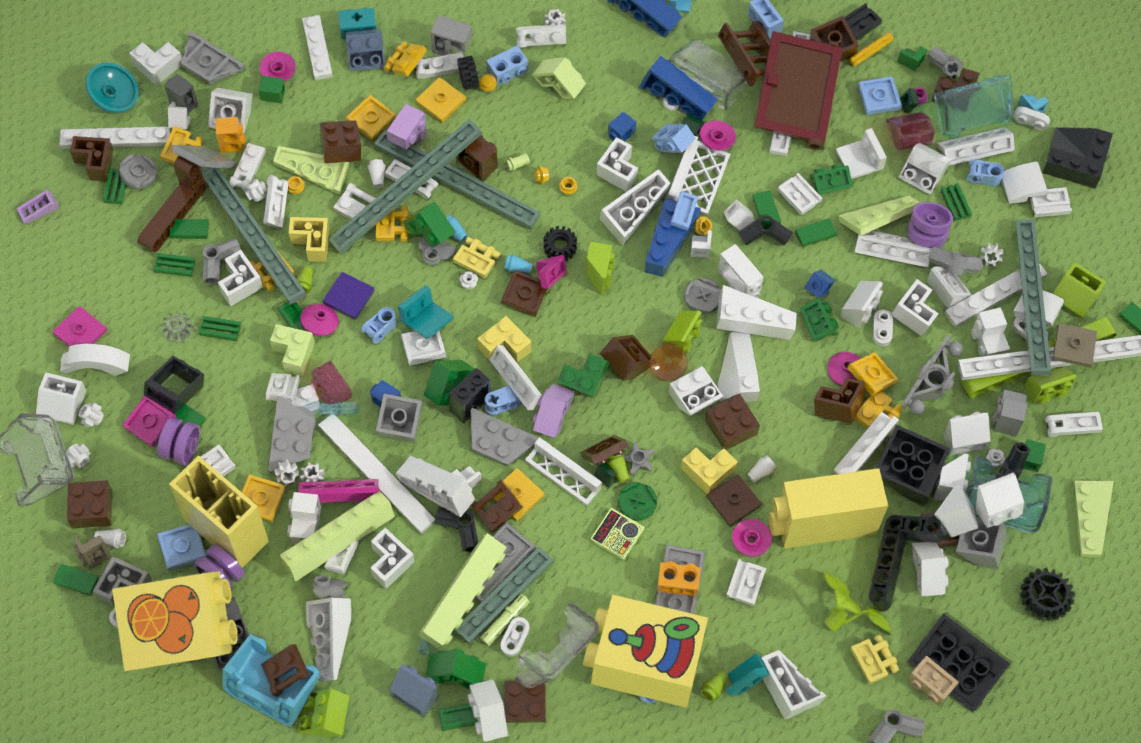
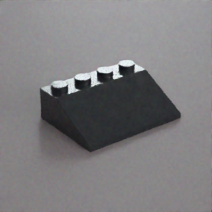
(964, 657)

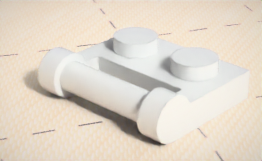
(349, 207)

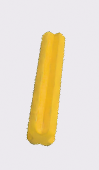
(871, 49)

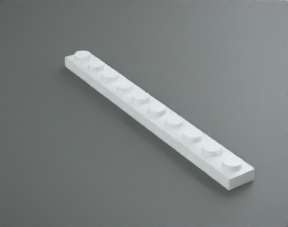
(1019, 361)

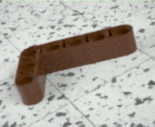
(177, 206)

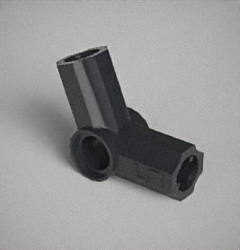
(775, 230)
(1015, 460)
(467, 532)

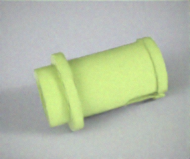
(519, 161)

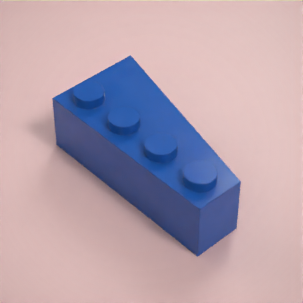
(655, 13)
(678, 89)
(666, 240)

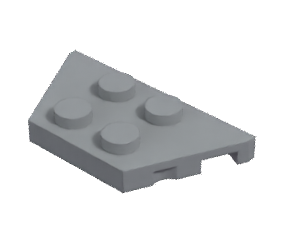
(208, 61)
(290, 434)
(498, 439)

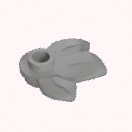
(441, 252)
(324, 587)

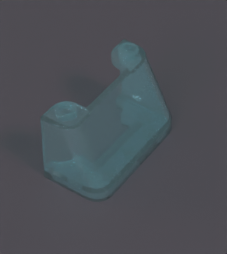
(975, 104)
(1035, 495)

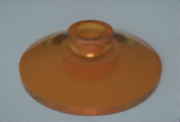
(672, 370)

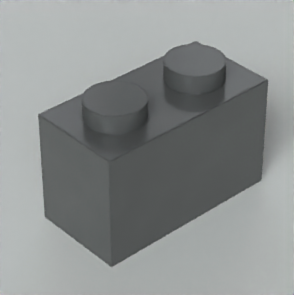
(181, 92)

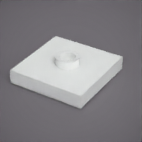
(422, 350)

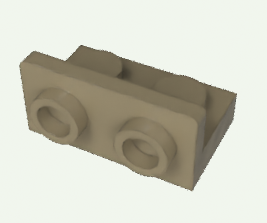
(92, 552)

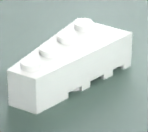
(631, 208)
(753, 316)
(436, 485)

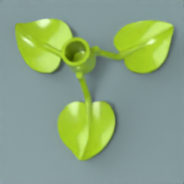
(843, 601)

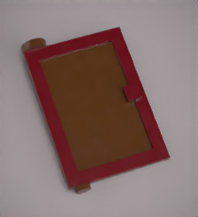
(798, 88)

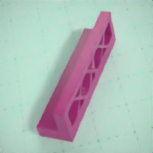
(341, 490)

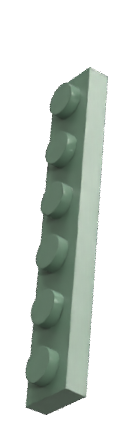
(504, 595)

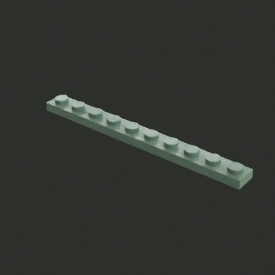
(464, 184)
(405, 186)
(253, 235)
(1033, 298)

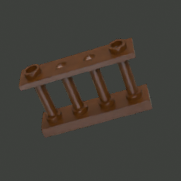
(759, 41)

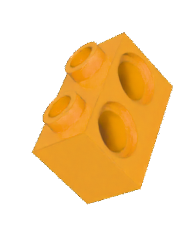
(229, 134)
(678, 584)

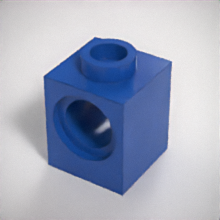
(622, 127)
(819, 283)
(382, 388)

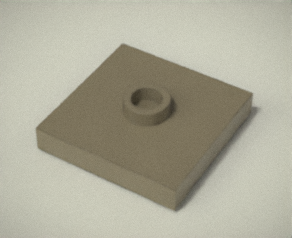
(1074, 345)

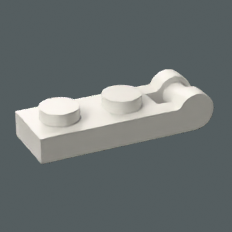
(541, 35)
(438, 66)
(247, 166)
(398, 169)
(275, 202)
(1074, 424)

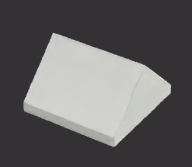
(947, 286)
(957, 513)

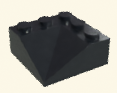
(1078, 155)
(911, 464)

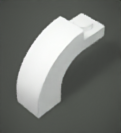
(95, 356)

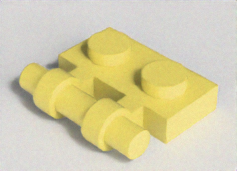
(474, 261)
(869, 661)

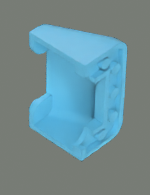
(248, 683)

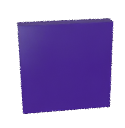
(348, 295)

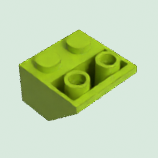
(600, 266)
(1079, 289)
(684, 330)
(1046, 387)
(324, 714)

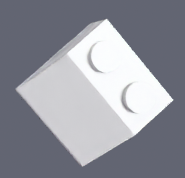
(230, 104)
(999, 500)

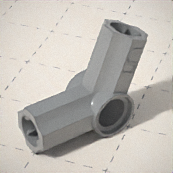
(948, 64)
(955, 262)
(212, 265)
(905, 725)

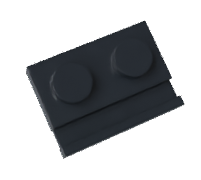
(862, 21)

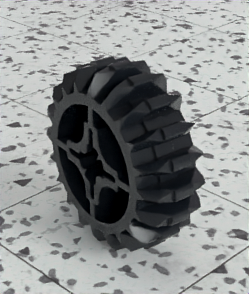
(1054, 607)

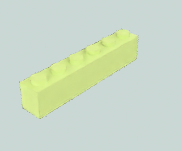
(337, 535)
(462, 591)

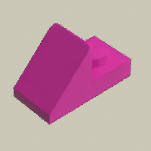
(551, 270)

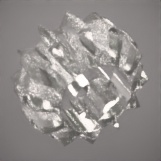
(177, 327)

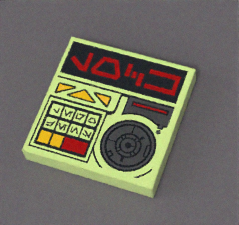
(617, 534)

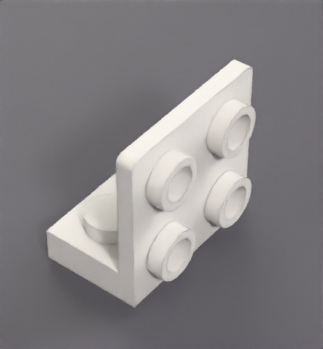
(863, 156)

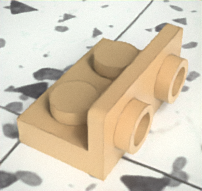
(932, 681)

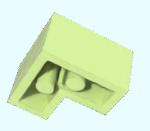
(560, 75)
(295, 345)

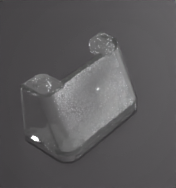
(710, 70)
(39, 455)
(574, 638)

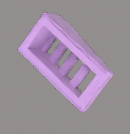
(46, 209)

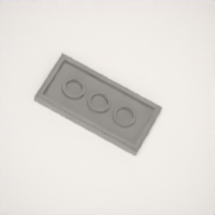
(203, 156)
(516, 552)
(681, 557)

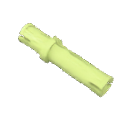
(510, 613)

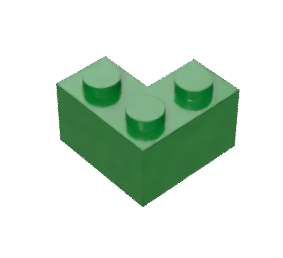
(431, 223)
(444, 378)
(587, 380)
(455, 667)

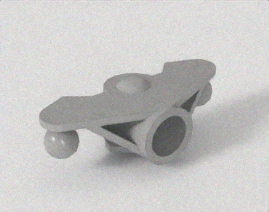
(936, 372)

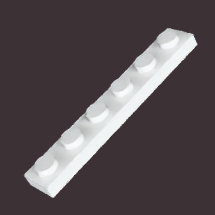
(120, 136)
(987, 298)

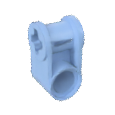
(985, 172)
(378, 328)
(502, 399)

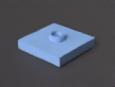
(879, 95)
(181, 547)

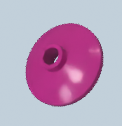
(278, 61)
(717, 135)
(319, 325)
(836, 367)
(751, 529)

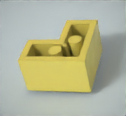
(313, 234)
(509, 336)
(708, 473)

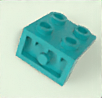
(423, 314)

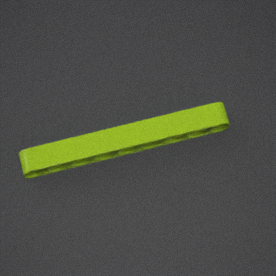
(980, 386)

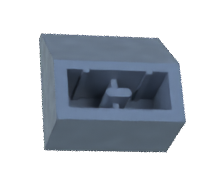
(365, 49)
(414, 690)

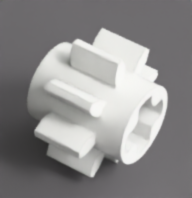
(555, 18)
(255, 190)
(994, 258)
(91, 414)
(78, 455)
(311, 470)
(288, 477)

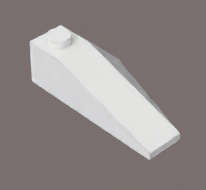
(739, 369)
(329, 626)

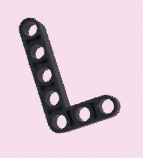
(895, 553)

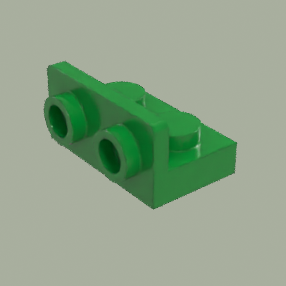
(832, 180)
(819, 319)

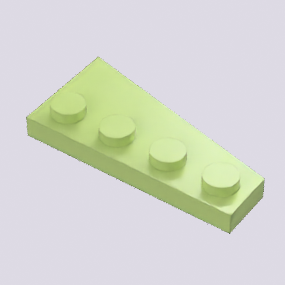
(875, 216)
(1092, 511)

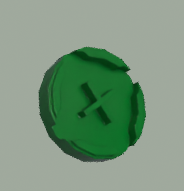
(637, 501)

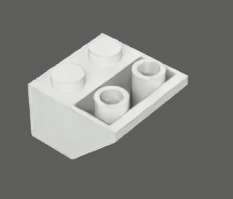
(924, 168)
(861, 303)
(694, 391)
(60, 398)
(967, 433)
(951, 474)

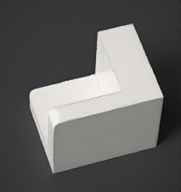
(178, 116)
(739, 215)
(701, 245)
(470, 475)

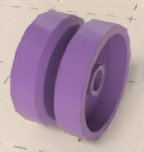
(930, 224)
(178, 441)
(220, 561)

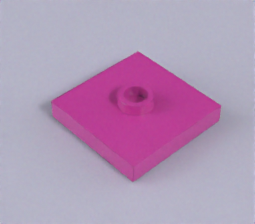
(79, 328)
(148, 420)

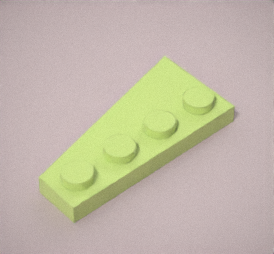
(312, 168)

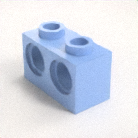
(767, 15)
(506, 62)
(673, 138)

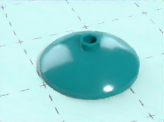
(115, 81)

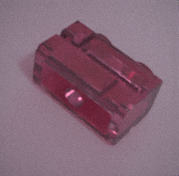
(330, 383)

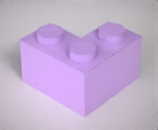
(408, 127)
(553, 407)

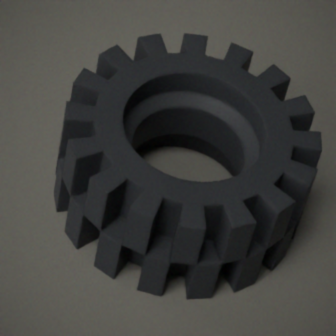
(468, 72)
(562, 234)

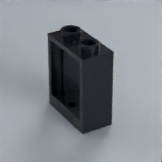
(468, 392)
(167, 398)

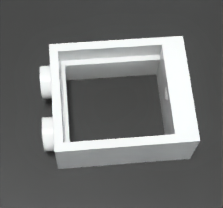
(740, 272)

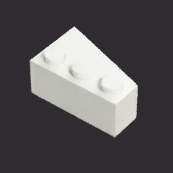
(789, 687)

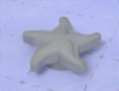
(638, 459)

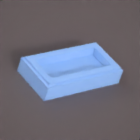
(684, 210)

